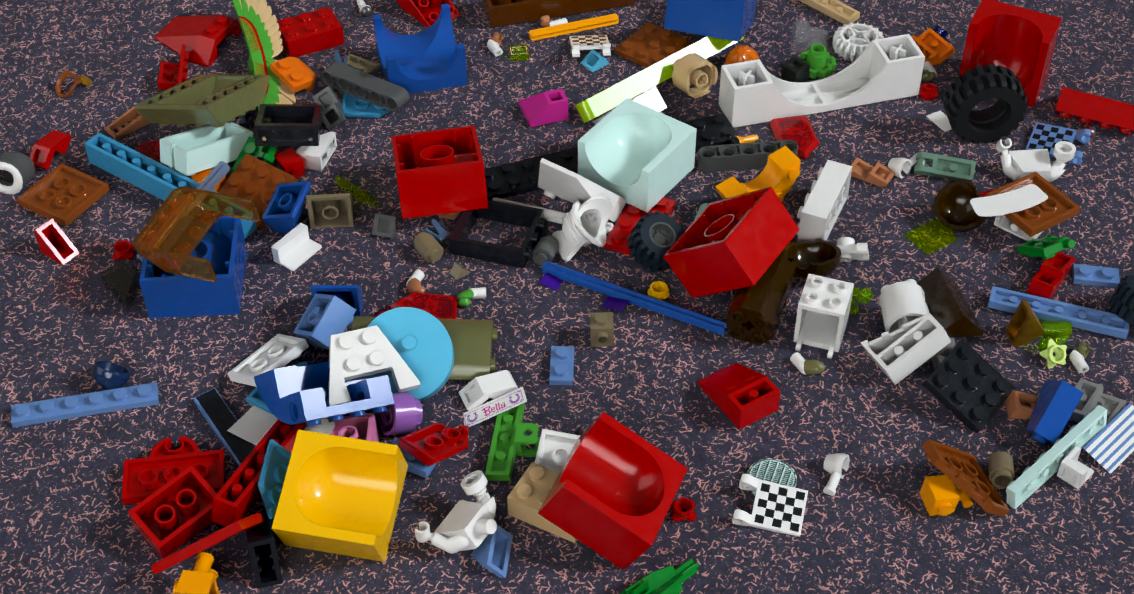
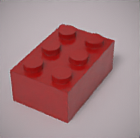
(310, 32)
(174, 512)

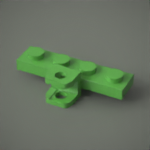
(507, 441)

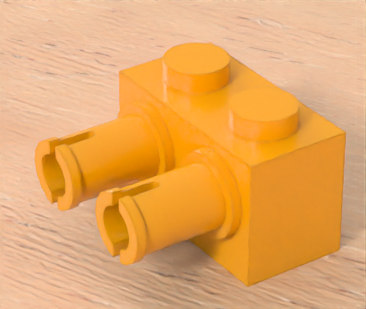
(200, 580)

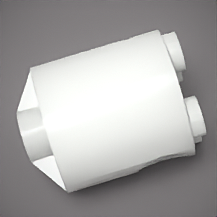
(902, 304)

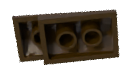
(949, 305)

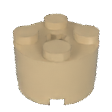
(694, 70)

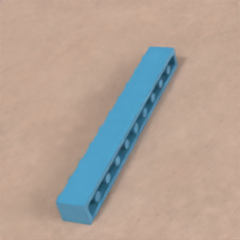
(142, 171)

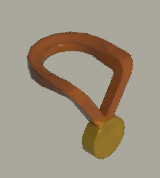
(80, 80)

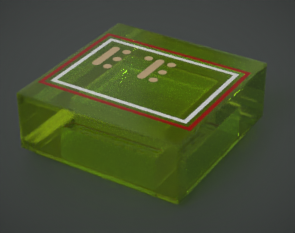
(518, 52)

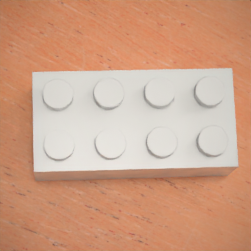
(824, 202)

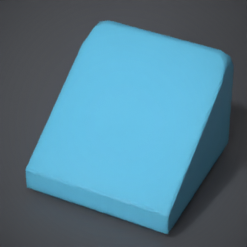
(594, 61)

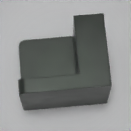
(795, 70)

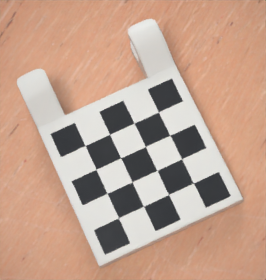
(589, 42)
(774, 507)

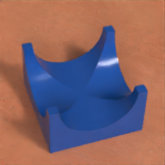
(423, 59)

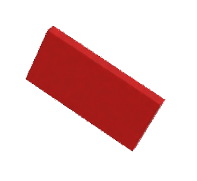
(207, 543)

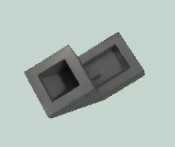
(331, 108)

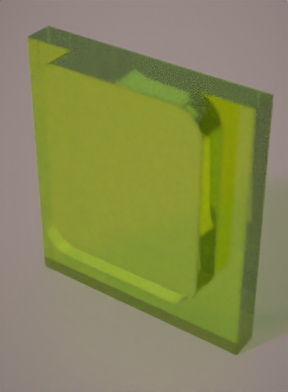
(358, 194)
(931, 236)

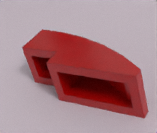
(1051, 275)

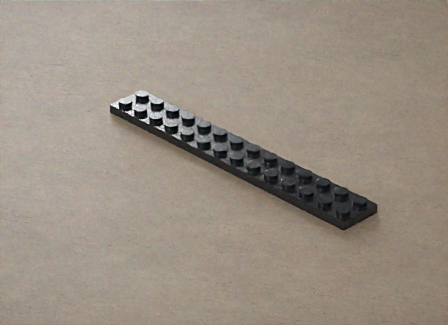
(523, 175)

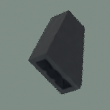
(264, 553)

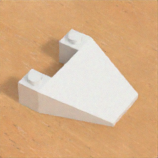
(573, 187)

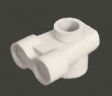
(852, 251)

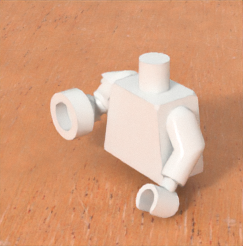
(1024, 162)
(467, 522)

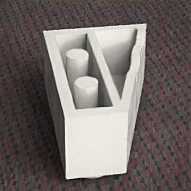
(907, 347)

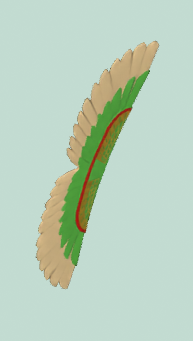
(263, 45)

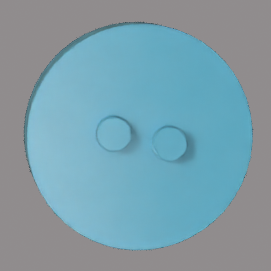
(421, 344)

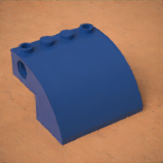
(302, 394)

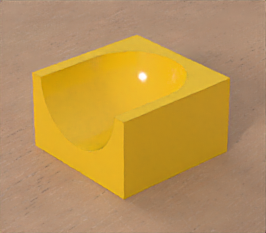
(340, 495)

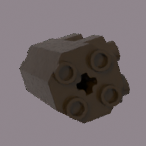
(757, 308)

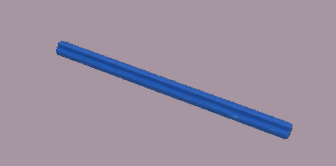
(636, 298)

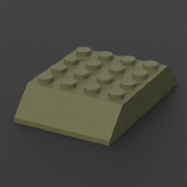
(205, 100)

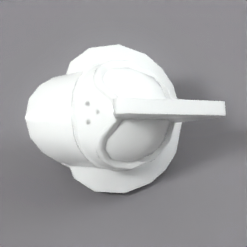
(584, 226)

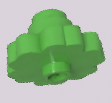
(819, 60)

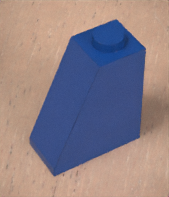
(1053, 410)

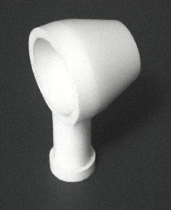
(900, 164)
(833, 464)

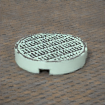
(773, 471)

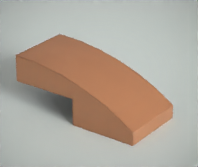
(876, 175)

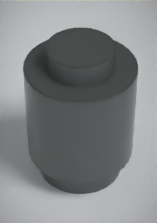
(545, 249)

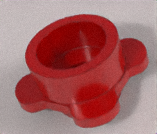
(928, 91)
(123, 250)
(683, 504)

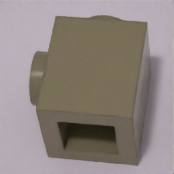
(601, 329)

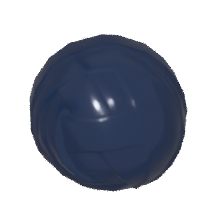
(110, 374)

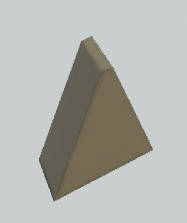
(458, 272)

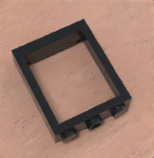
(288, 125)
(497, 253)

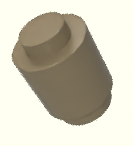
(428, 247)
(1001, 469)

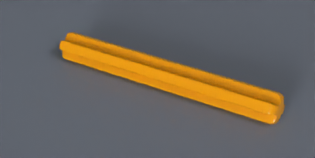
(573, 27)

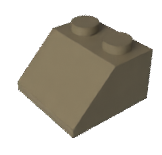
(330, 210)

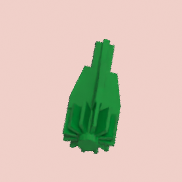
(664, 580)

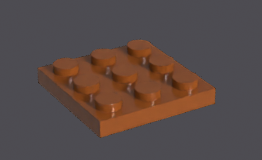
(651, 45)
(255, 181)
(63, 194)
(1044, 215)

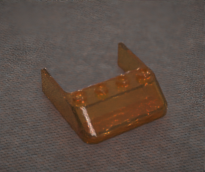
(181, 226)

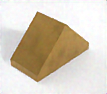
(1024, 326)

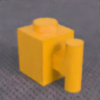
(942, 495)

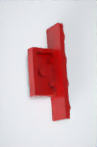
(174, 73)

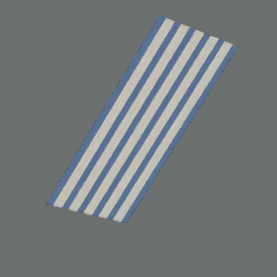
(1114, 441)

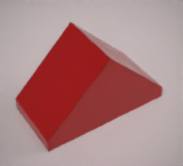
(55, 243)

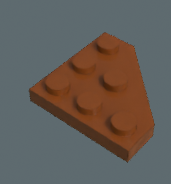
(966, 475)

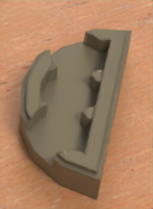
(362, 64)

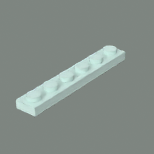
(1049, 462)

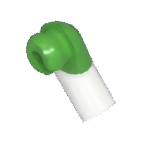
(471, 293)

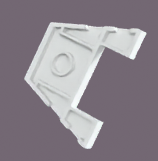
(364, 354)

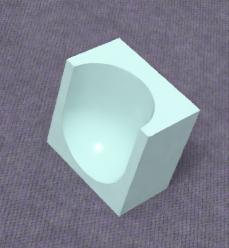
(637, 153)

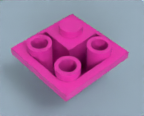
(545, 108)

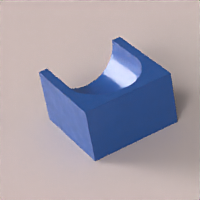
(711, 17)
(185, 296)

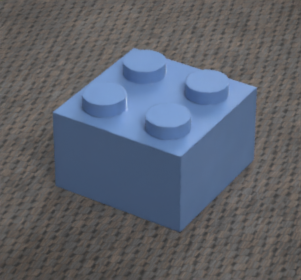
(324, 317)

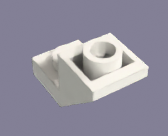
(487, 387)

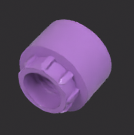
(401, 416)

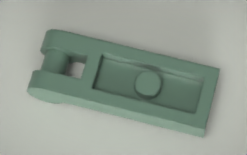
(944, 166)

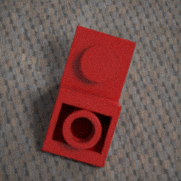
(44, 149)

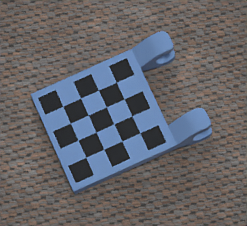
(1046, 136)

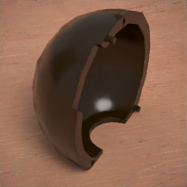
(954, 207)
(814, 257)

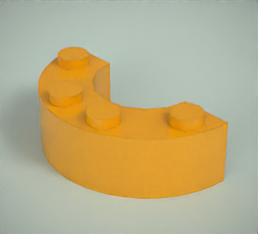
(779, 173)

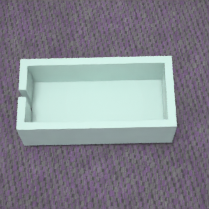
(203, 147)

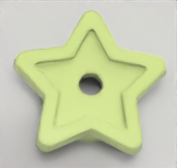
(1059, 358)

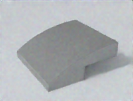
(1093, 397)

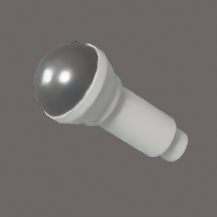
(365, 10)

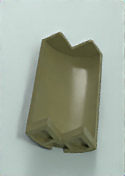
(471, 344)

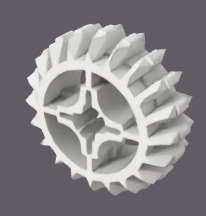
(854, 39)

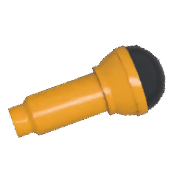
(747, 139)

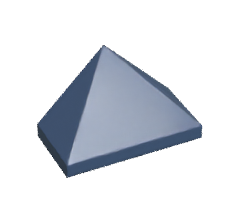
(495, 552)

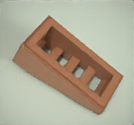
(136, 122)
(1017, 402)

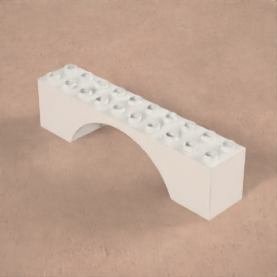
(884, 72)

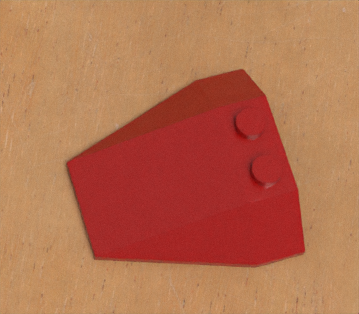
(199, 34)

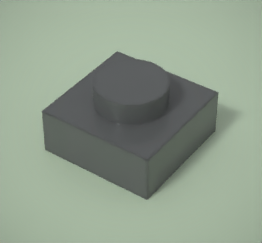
(384, 225)

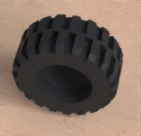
(976, 87)

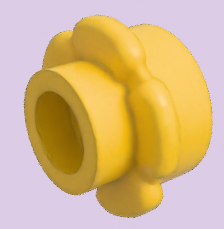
(658, 290)

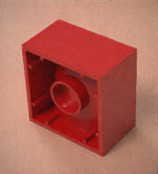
(1012, 39)
(439, 172)
(732, 243)
(613, 491)

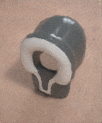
(19, 172)

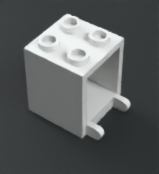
(823, 313)

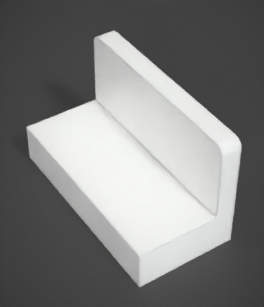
(294, 248)

